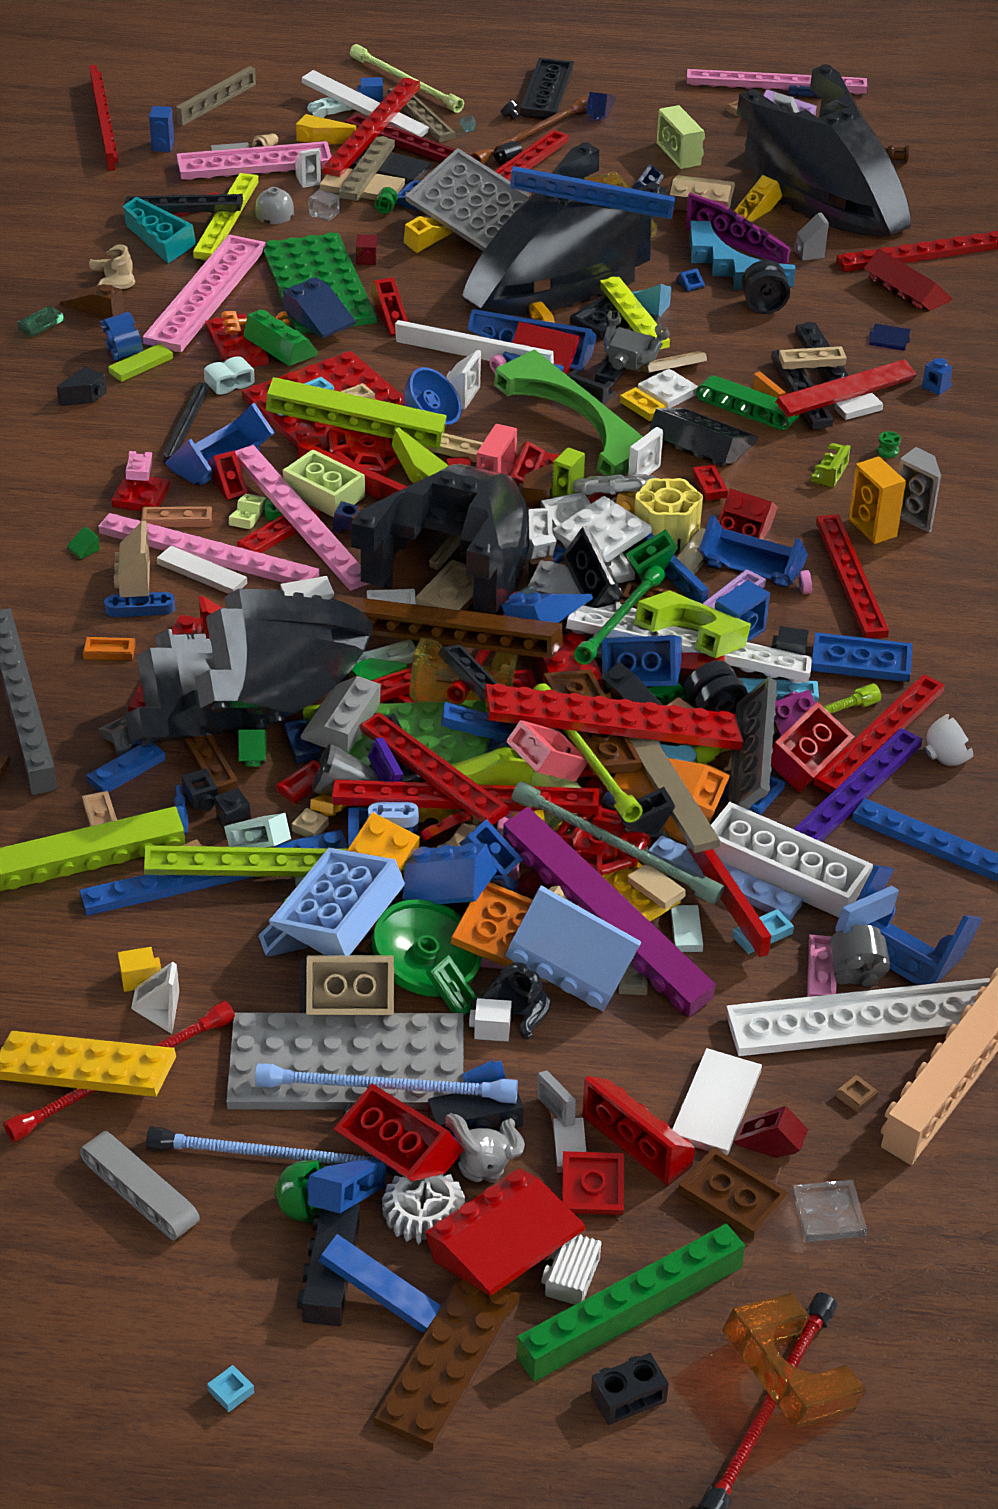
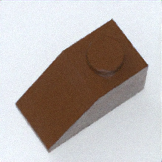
(537, 486)

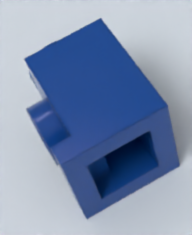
(938, 372)

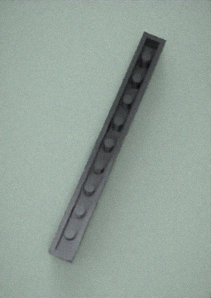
(24, 709)

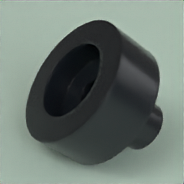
(510, 109)

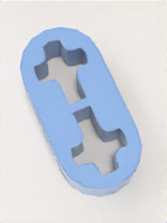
(401, 813)

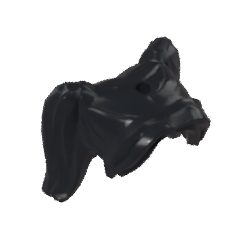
(525, 993)

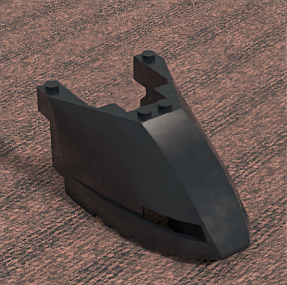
(826, 157)
(561, 242)
(459, 501)
(257, 668)

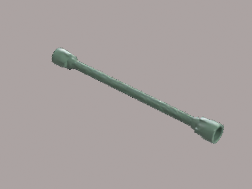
(704, 888)

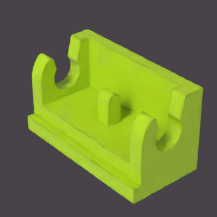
(832, 466)

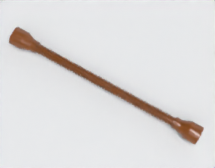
(578, 106)

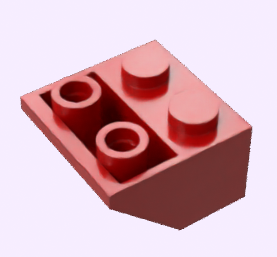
(747, 514)

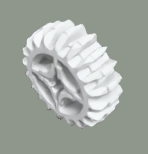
(405, 1201)

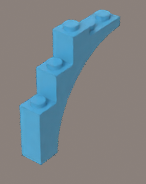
(725, 261)

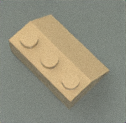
(712, 189)
(133, 563)

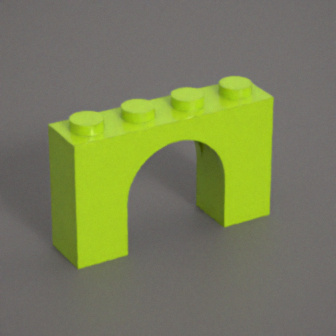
(717, 630)

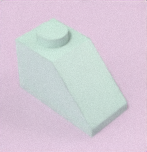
(259, 832)

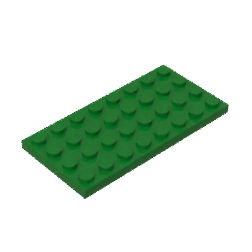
(321, 257)

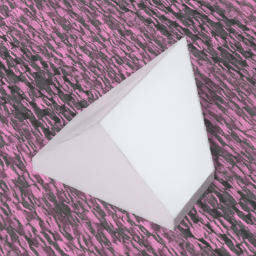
(158, 997)

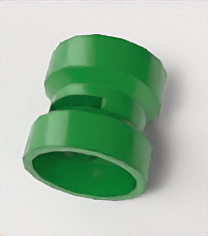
(386, 200)

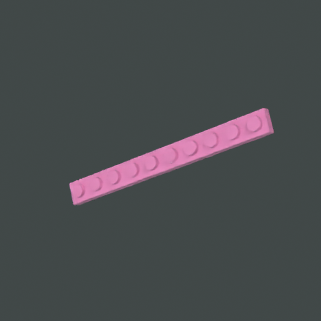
(763, 80)
(301, 517)
(215, 552)

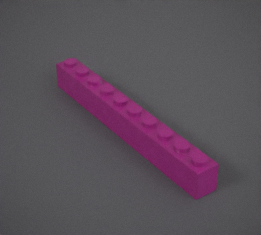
(583, 886)

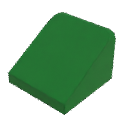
(84, 543)

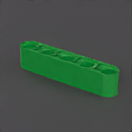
(743, 402)

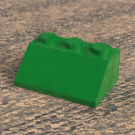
(278, 338)

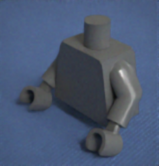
(629, 347)

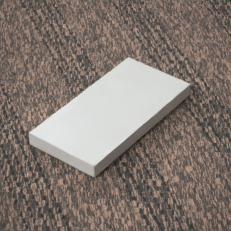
(717, 1101)

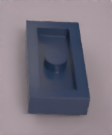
(301, 749)

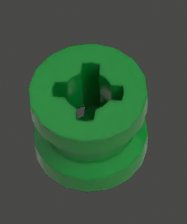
(888, 444)

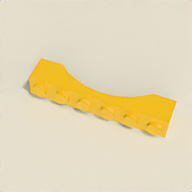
(423, 233)

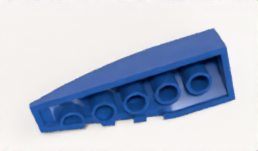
(504, 327)

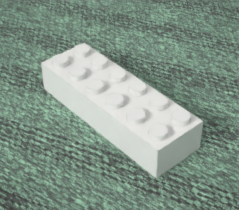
(789, 859)

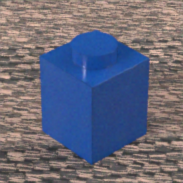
(371, 88)

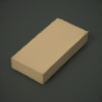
(656, 886)

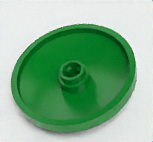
(418, 938)

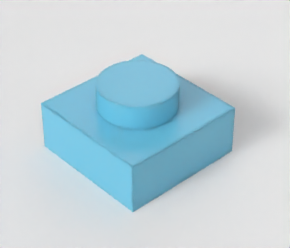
(230, 1388)

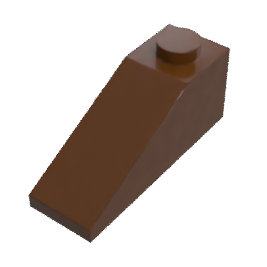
(97, 300)

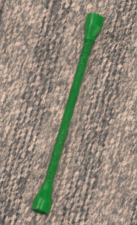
(588, 649)

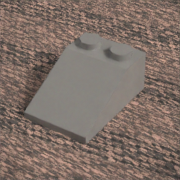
(554, 578)

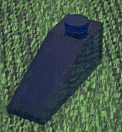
(599, 105)

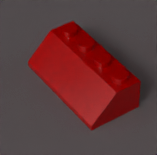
(906, 281)
(636, 1130)
(399, 1135)

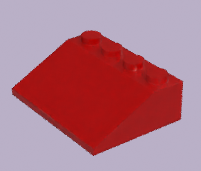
(503, 1232)

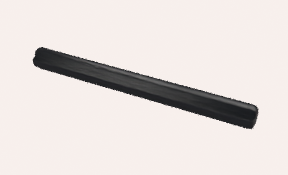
(186, 420)

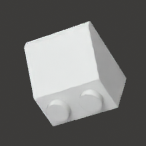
(466, 377)

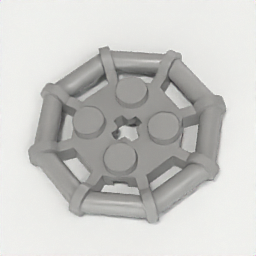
(611, 484)

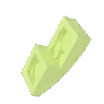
(248, 511)

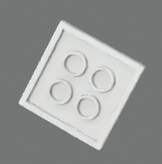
(609, 524)

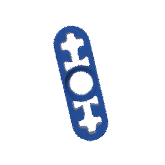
(155, 604)

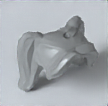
(485, 1148)

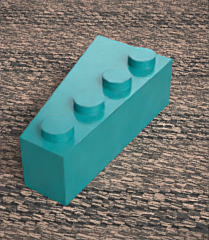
(159, 229)

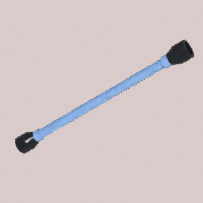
(164, 1139)

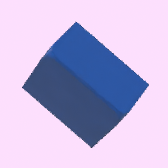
(690, 280)

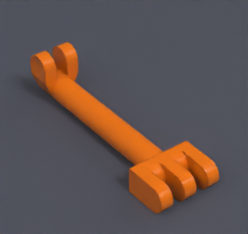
(236, 323)

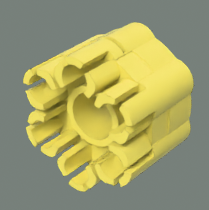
(670, 506)

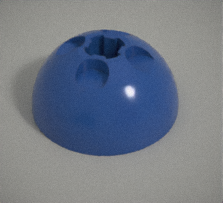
(432, 392)

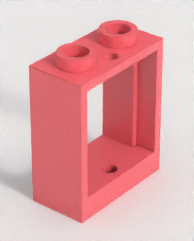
(498, 449)
(547, 751)

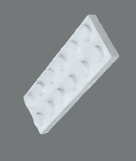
(569, 505)

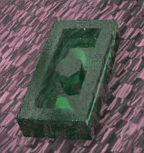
(40, 321)

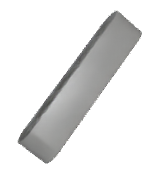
(139, 1185)

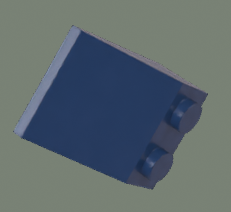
(317, 307)

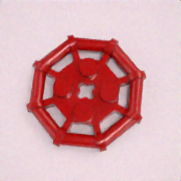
(358, 452)
(600, 851)

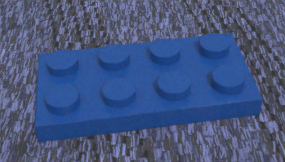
(862, 657)

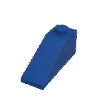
(345, 1184)

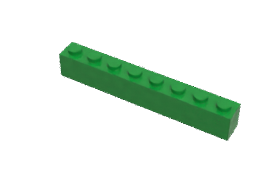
(629, 1302)

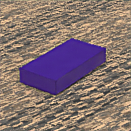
(384, 762)

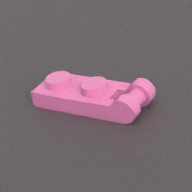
(139, 466)

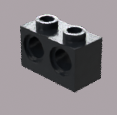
(632, 1395)

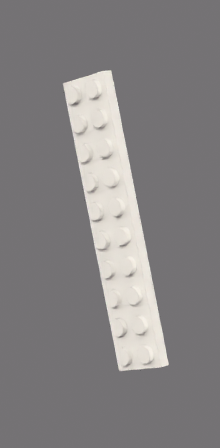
(749, 658)
(850, 1017)

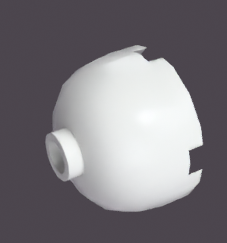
(947, 742)

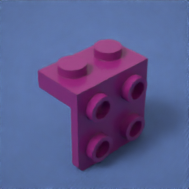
(791, 710)

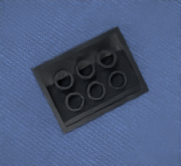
(702, 435)

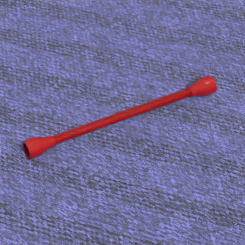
(23, 1124)

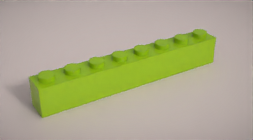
(354, 412)
(88, 848)

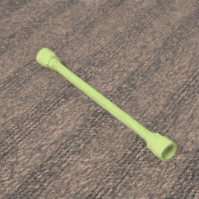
(451, 101)

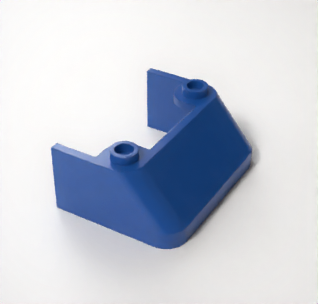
(192, 458)
(757, 555)
(910, 955)

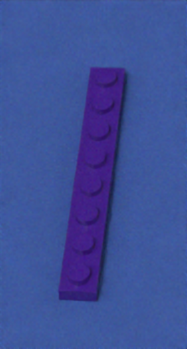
(859, 785)

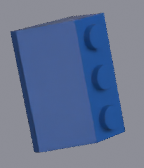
(651, 658)
(448, 873)

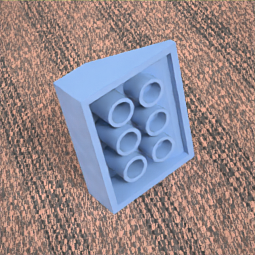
(339, 900)
(572, 948)

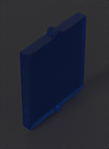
(889, 337)

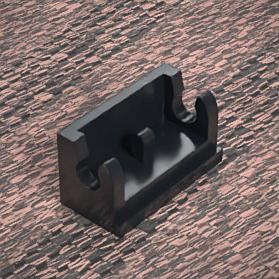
(597, 390)

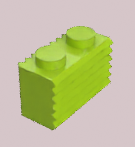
(567, 469)

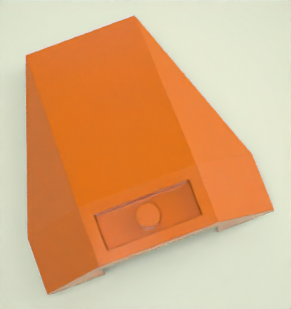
(701, 780)

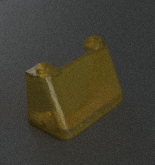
(433, 676)

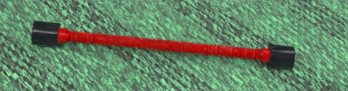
(820, 1312)

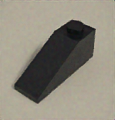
(626, 685)

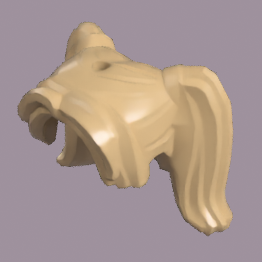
(117, 269)

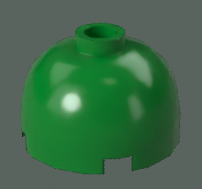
(292, 1192)

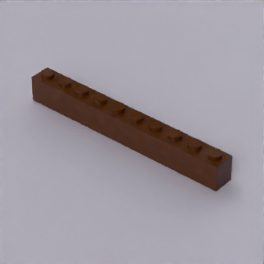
(460, 627)

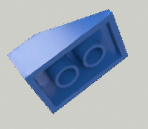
(544, 607)

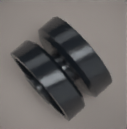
(765, 287)
(714, 687)

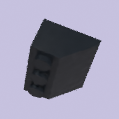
(591, 570)

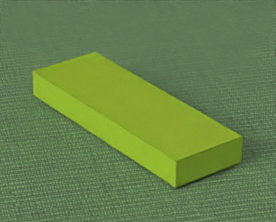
(140, 362)

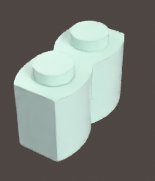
(229, 375)

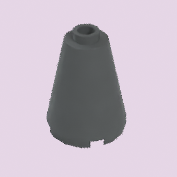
(339, 765)

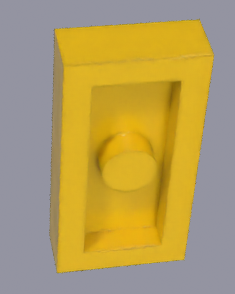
(640, 403)

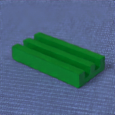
(450, 990)

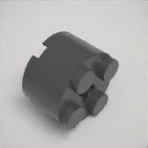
(859, 956)

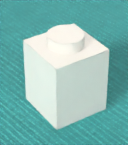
(491, 1019)

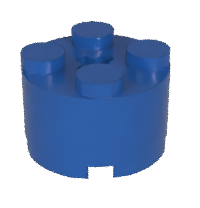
(121, 335)

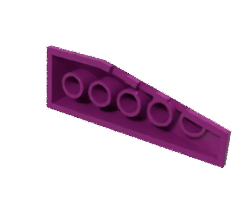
(736, 230)

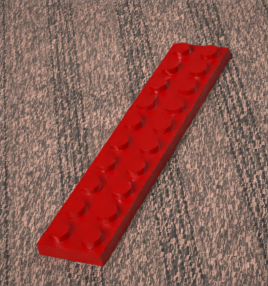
(613, 716)

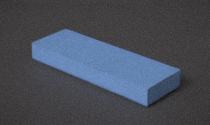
(867, 909)

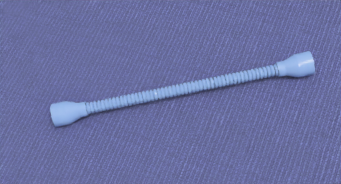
(501, 1090)

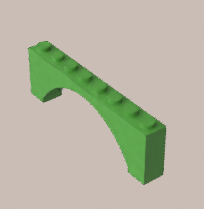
(538, 377)

